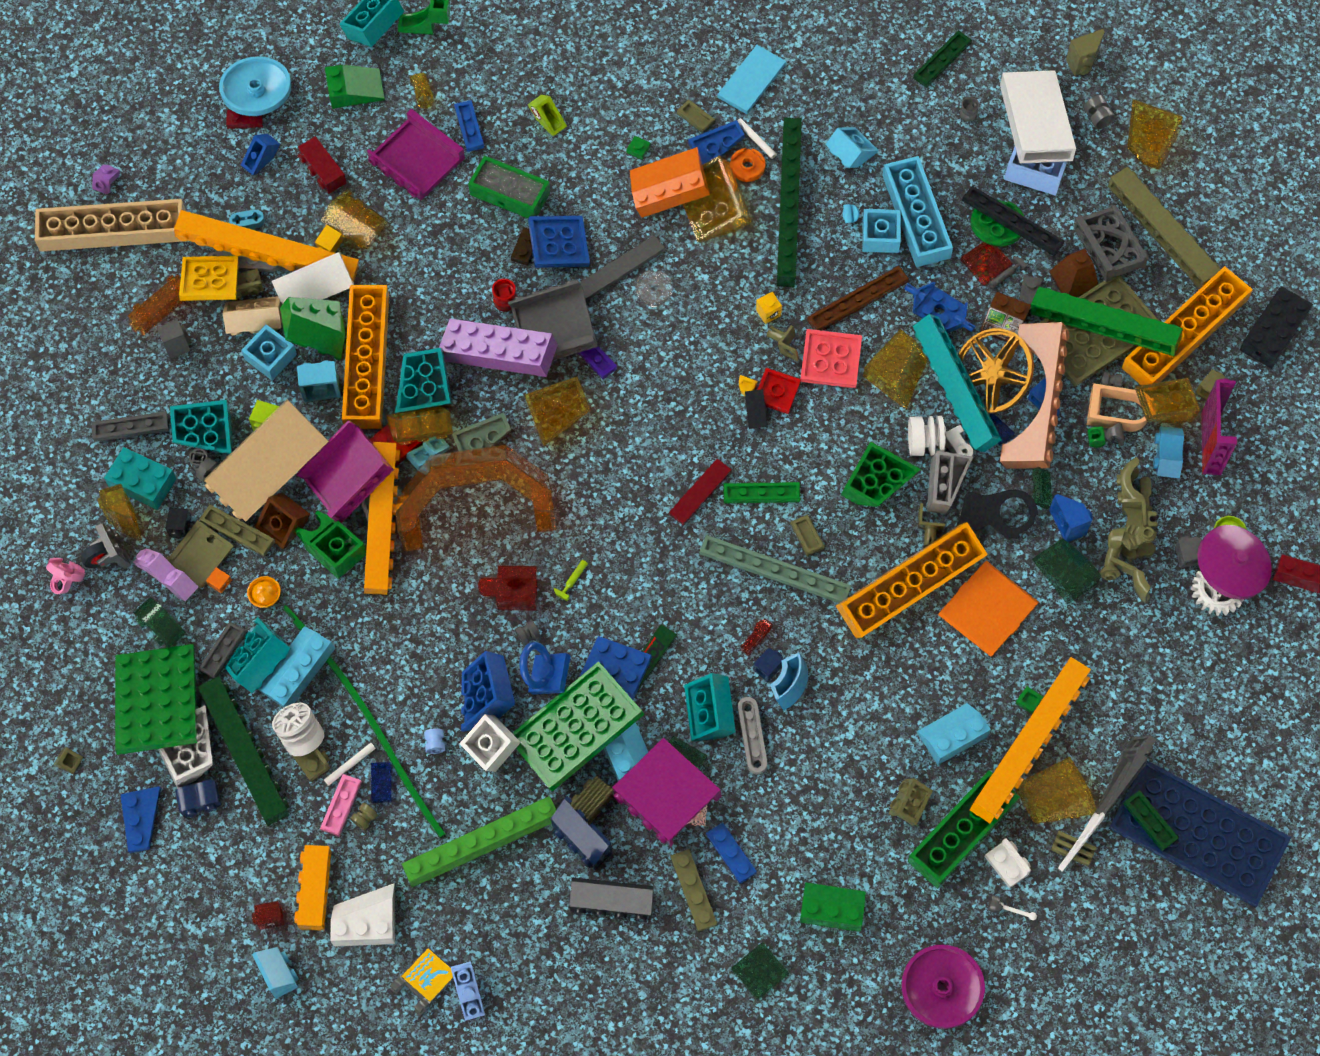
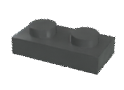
(1029, 289)

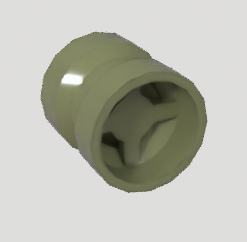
(364, 816)

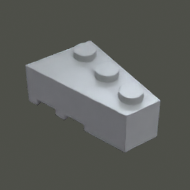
(945, 479)

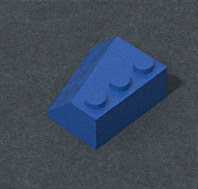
(485, 689)

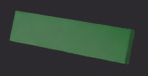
(762, 492)

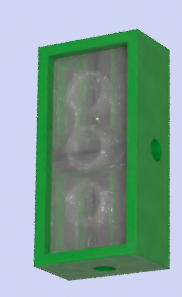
(509, 187)

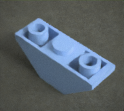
(468, 990)

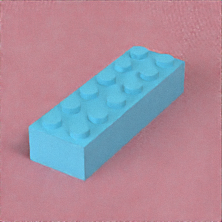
(919, 212)

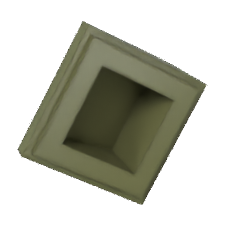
(68, 760)

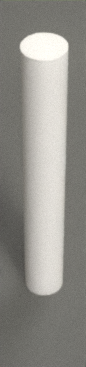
(767, 149)
(349, 764)

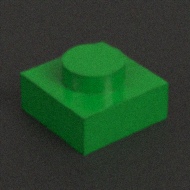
(638, 147)
(1029, 700)

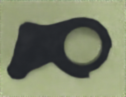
(985, 510)

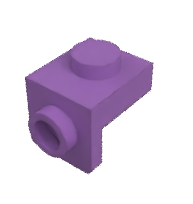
(104, 177)

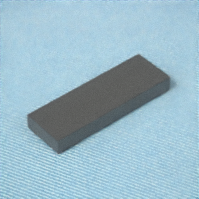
(222, 650)

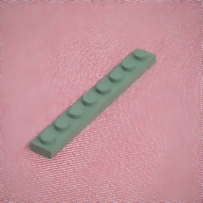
(774, 569)

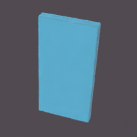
(751, 79)

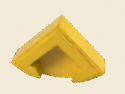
(746, 384)

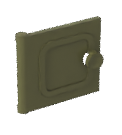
(200, 556)

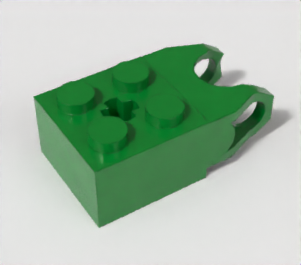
(332, 545)

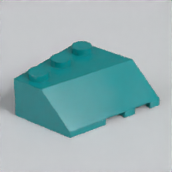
(257, 656)

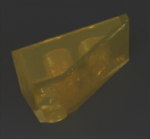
(1168, 401)

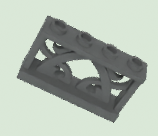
(1119, 229)

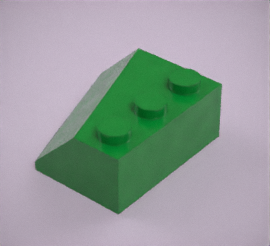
(877, 476)

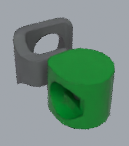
(1098, 436)

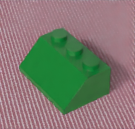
(832, 907)

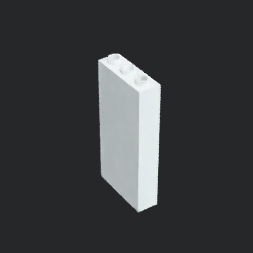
(1037, 117)

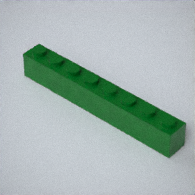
(1106, 321)

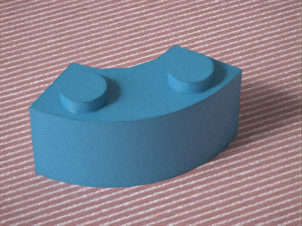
(1169, 452)
(791, 681)

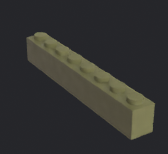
(1163, 227)

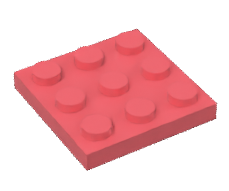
(831, 358)

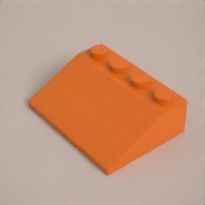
(668, 182)

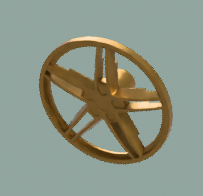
(995, 369)

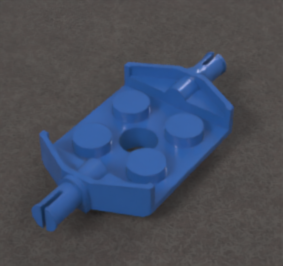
(930, 297)

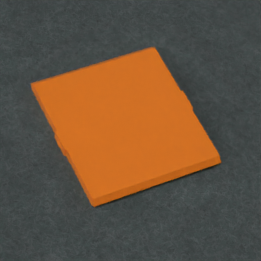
(988, 608)

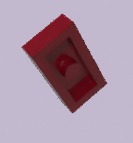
(236, 120)

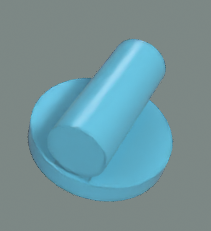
(850, 213)

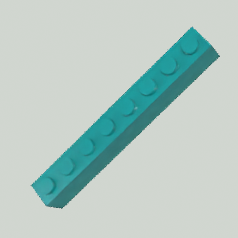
(956, 383)

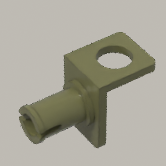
(784, 340)
(930, 528)

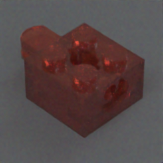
(509, 594)

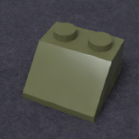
(1083, 52)

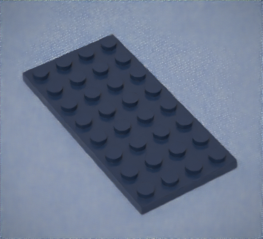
(1214, 837)

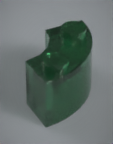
(159, 623)

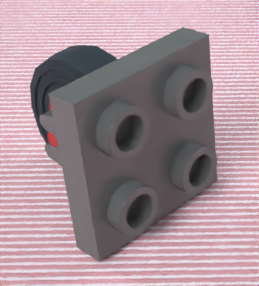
(105, 550)

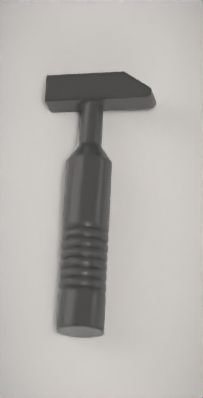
(1008, 272)

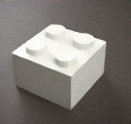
(490, 743)

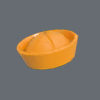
(263, 592)

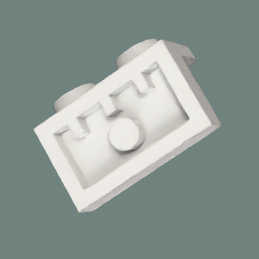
(1008, 863)

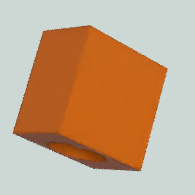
(218, 580)

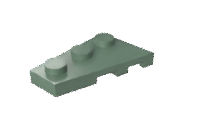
(482, 434)

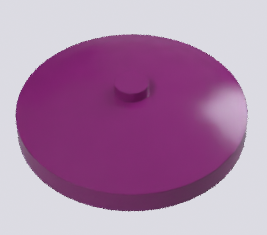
(1234, 562)
(943, 986)

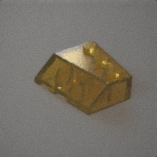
(354, 220)
(897, 368)

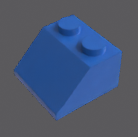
(1070, 517)

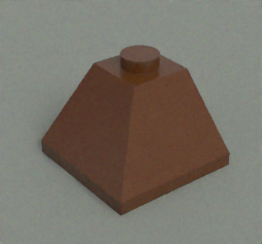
(1075, 274)

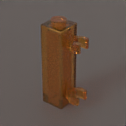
(156, 306)

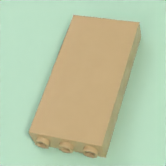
(265, 461)

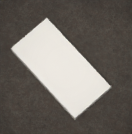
(315, 280)

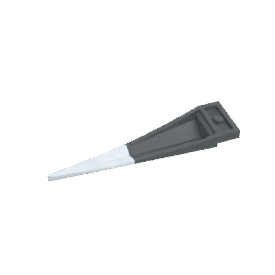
(1127, 769)

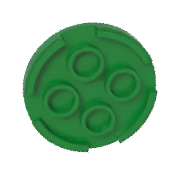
(991, 231)

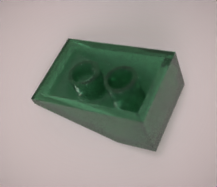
(1067, 570)

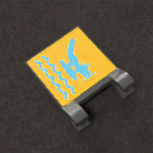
(424, 978)

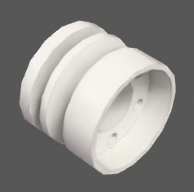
(927, 435)
(298, 729)

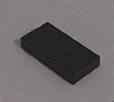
(756, 409)

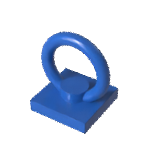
(548, 670)

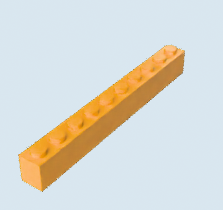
(252, 243)
(1029, 741)

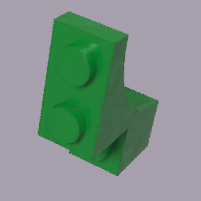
(423, 21)

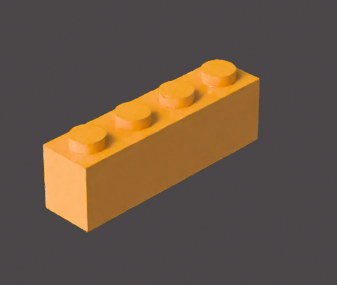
(314, 887)

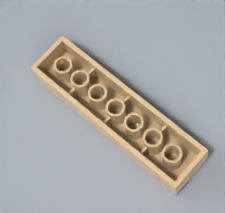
(107, 225)

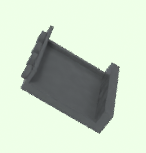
(560, 312)

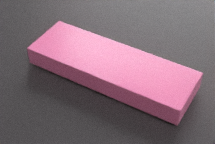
(341, 805)

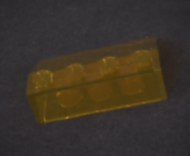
(722, 209)

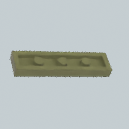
(237, 530)
(693, 890)

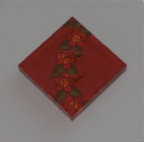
(986, 262)

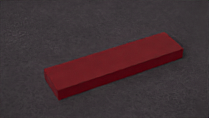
(700, 492)

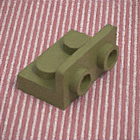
(249, 283)
(313, 764)
(910, 801)

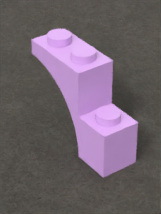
(166, 573)

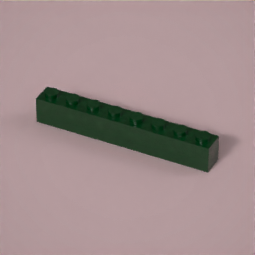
(243, 750)

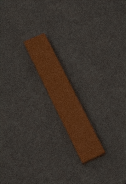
(858, 299)

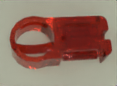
(760, 631)

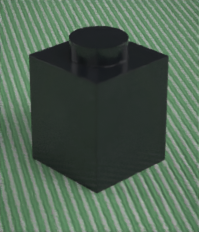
(178, 522)

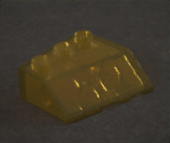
(1152, 133)
(556, 408)
(1056, 793)

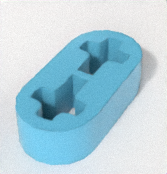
(247, 219)

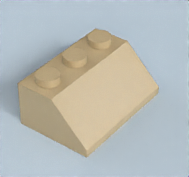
(252, 315)

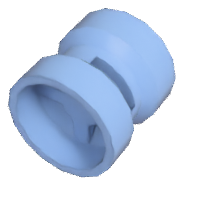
(434, 741)

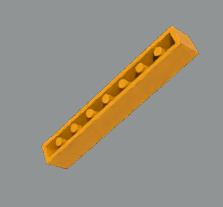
(381, 526)

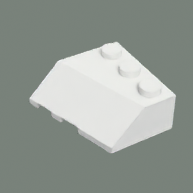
(190, 761)
(365, 919)

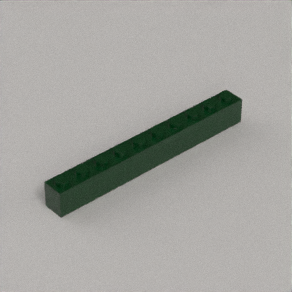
(789, 202)

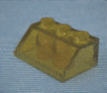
(420, 425)
(119, 511)

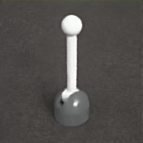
(996, 905)

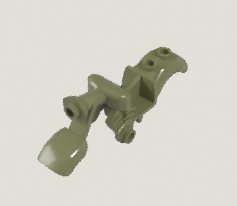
(1137, 535)

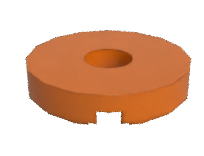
(744, 173)

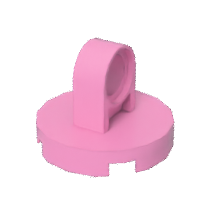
(65, 572)

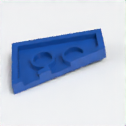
(717, 141)
(139, 816)

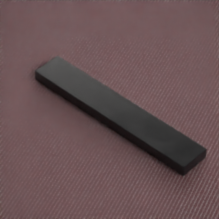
(1013, 220)

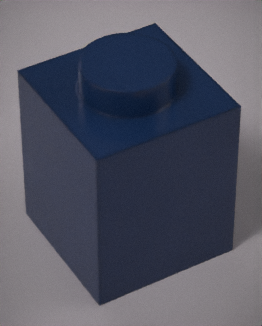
(768, 664)

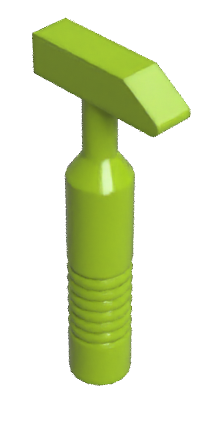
(571, 581)

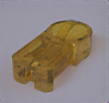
(422, 89)

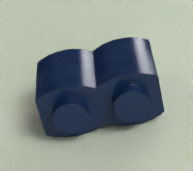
(198, 797)

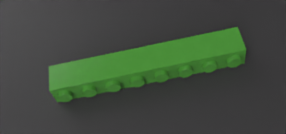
(479, 842)

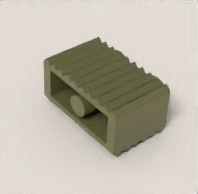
(593, 798)

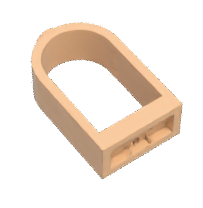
(1099, 391)

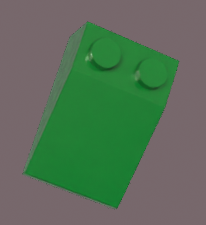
(353, 85)

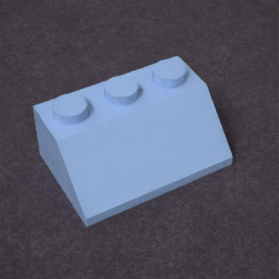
(1038, 176)

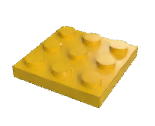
(209, 278)

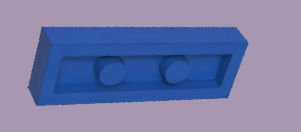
(469, 126)
(731, 853)

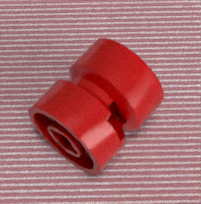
(503, 292)

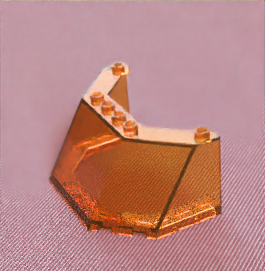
(470, 468)

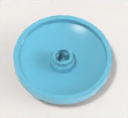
(255, 86)

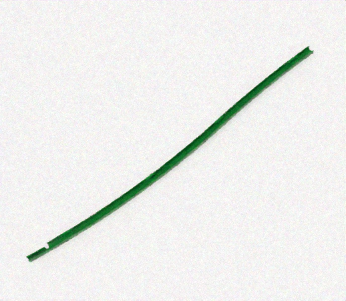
(355, 696)

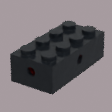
(1276, 327)

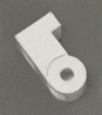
(956, 443)

